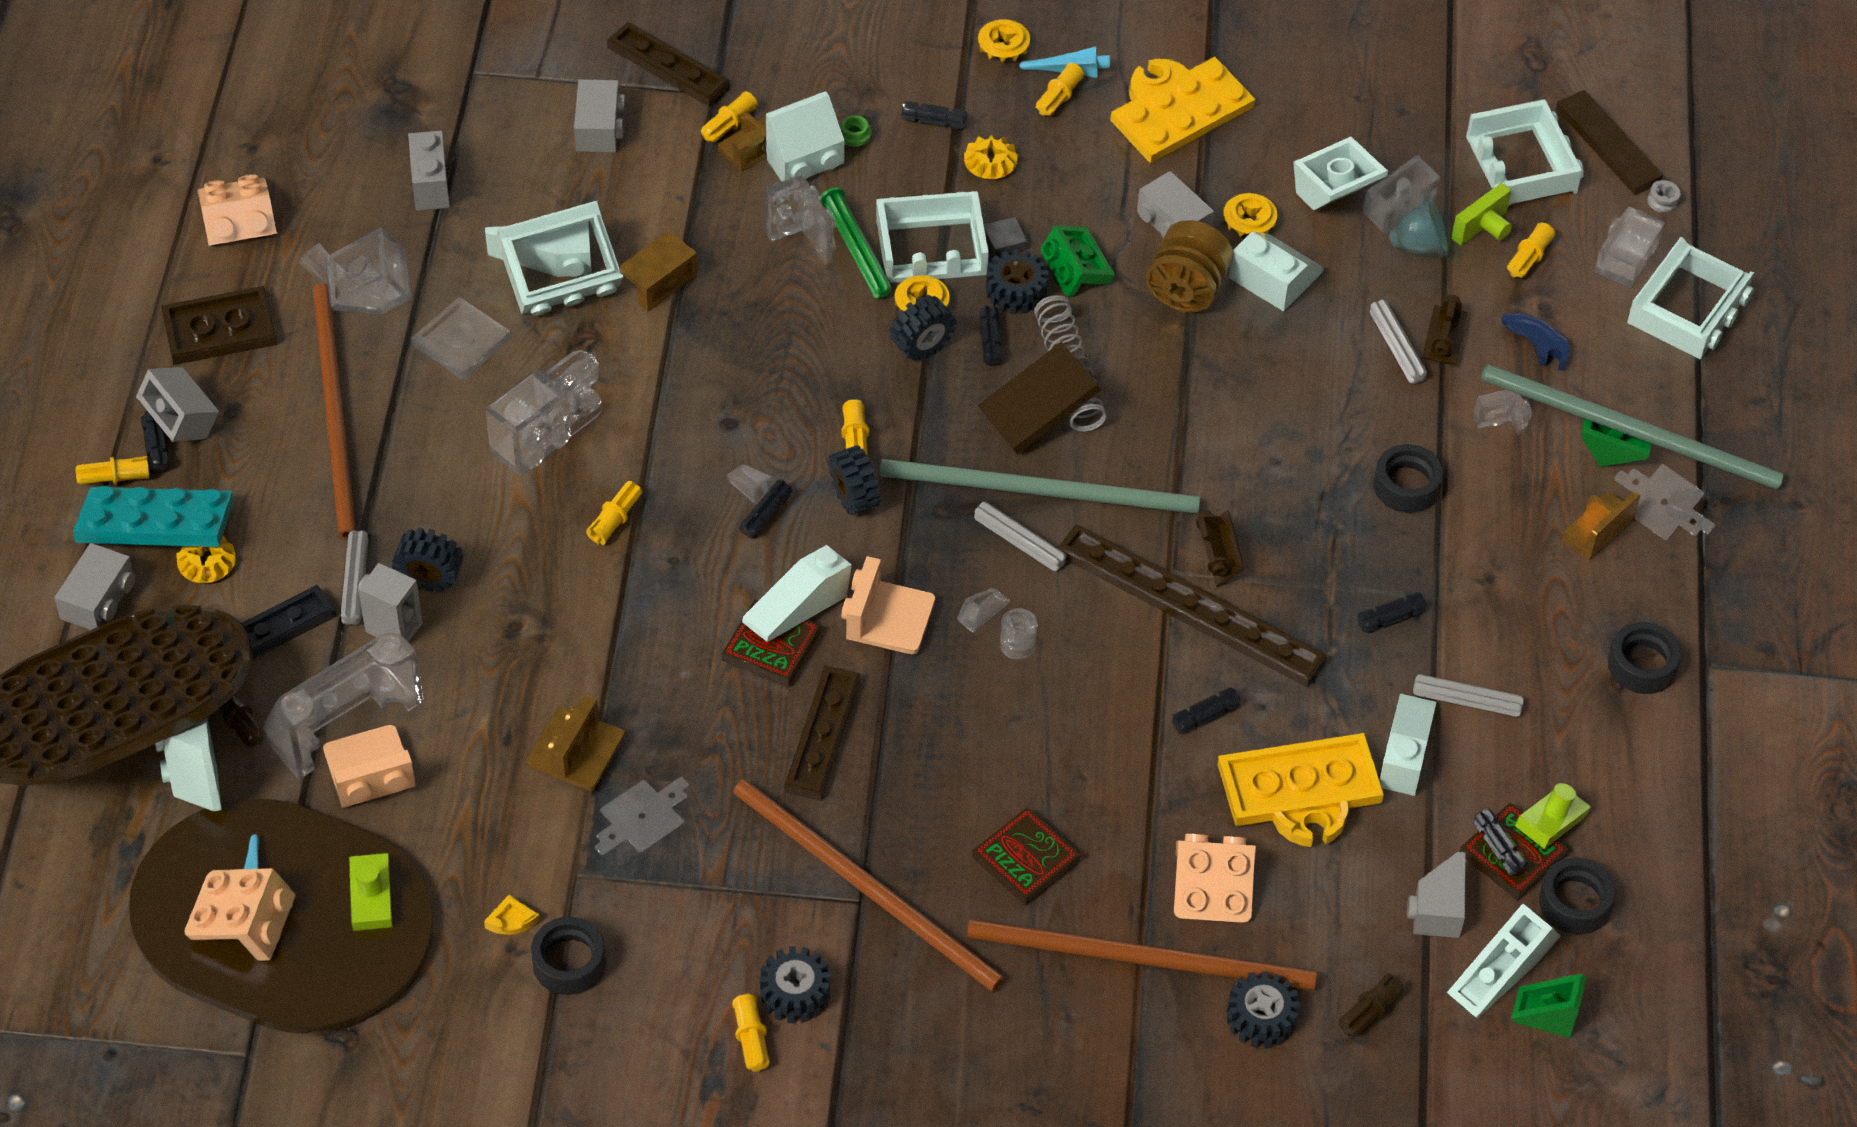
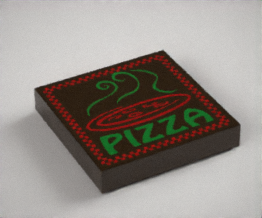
(773, 659)
(1026, 856)
(1539, 859)

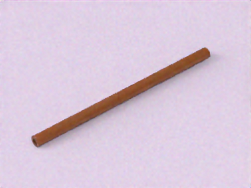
(334, 412)
(869, 886)
(1135, 953)

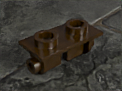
(1445, 331)
(1220, 545)

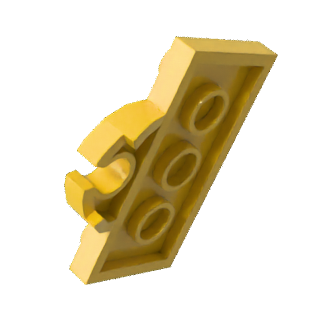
(1178, 105)
(1301, 785)

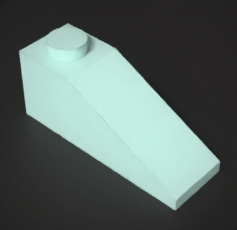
(555, 253)
(801, 593)
(1407, 744)
(1504, 961)

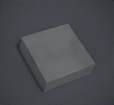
(1005, 236)

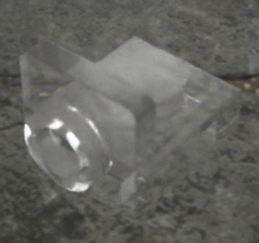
(1501, 407)

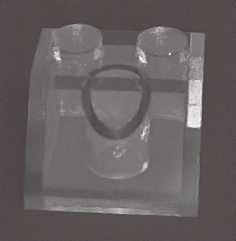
(368, 275)

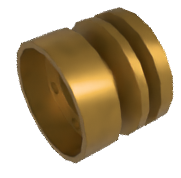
(1189, 266)

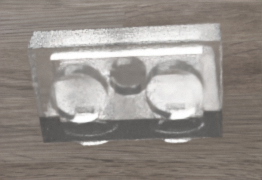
(796, 207)

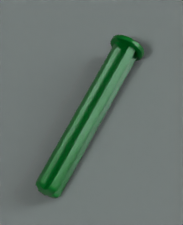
(856, 242)

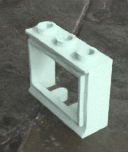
(1555, 145)
(927, 212)
(570, 291)
(1677, 330)

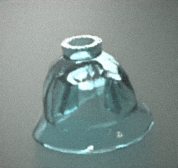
(1421, 230)

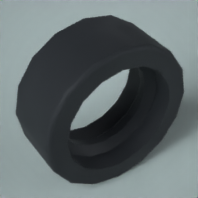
(1407, 499)
(1647, 635)
(1579, 871)
(562, 930)

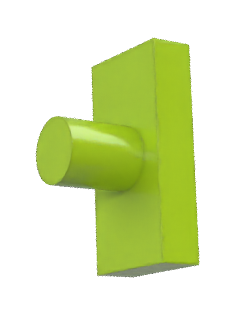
(1484, 214)
(1553, 815)
(370, 892)

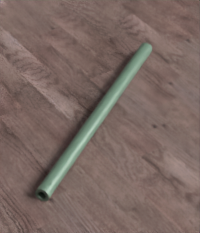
(1631, 426)
(1039, 486)

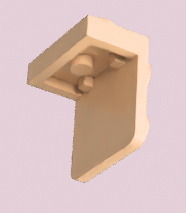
(236, 210)
(886, 612)
(369, 765)
(1214, 879)
(243, 907)

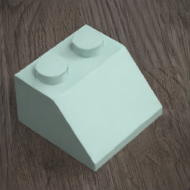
(804, 138)
(1335, 173)
(1272, 269)
(192, 766)

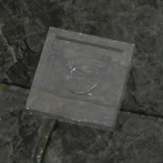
(461, 338)

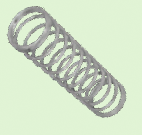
(1057, 318)

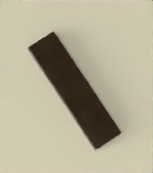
(668, 64)
(1609, 142)
(822, 733)

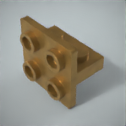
(576, 745)

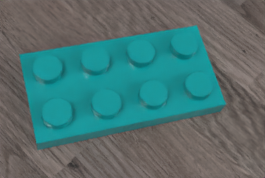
(153, 516)

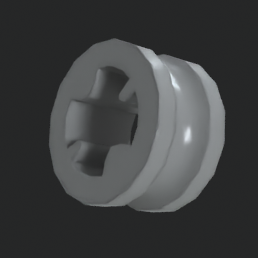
(1663, 203)

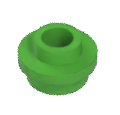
(855, 130)

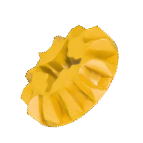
(1008, 31)
(978, 161)
(1251, 205)
(916, 287)
(215, 568)

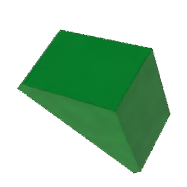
(1612, 446)
(1550, 1004)

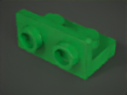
(1075, 258)

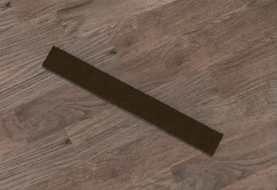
(1192, 605)

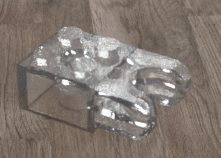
(543, 412)

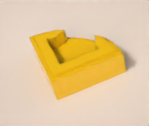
(511, 918)

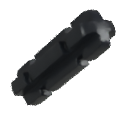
(934, 115)
(991, 335)
(155, 444)
(765, 509)
(1392, 612)
(1206, 710)
(1500, 842)

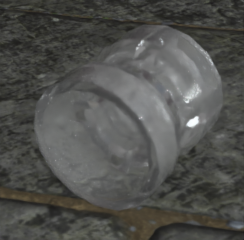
(1018, 633)

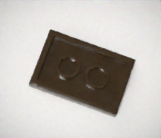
(218, 325)
(1039, 398)

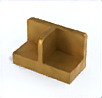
(747, 145)
(660, 269)
(1600, 523)

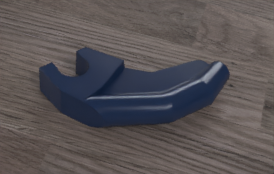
(1545, 338)

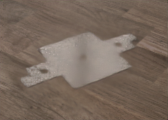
(1681, 500)
(644, 832)

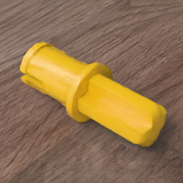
(1060, 89)
(729, 117)
(1531, 250)
(854, 428)
(114, 470)
(614, 513)
(751, 1032)

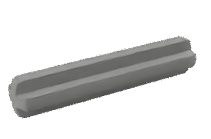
(1398, 341)
(1020, 536)
(354, 572)
(1468, 695)

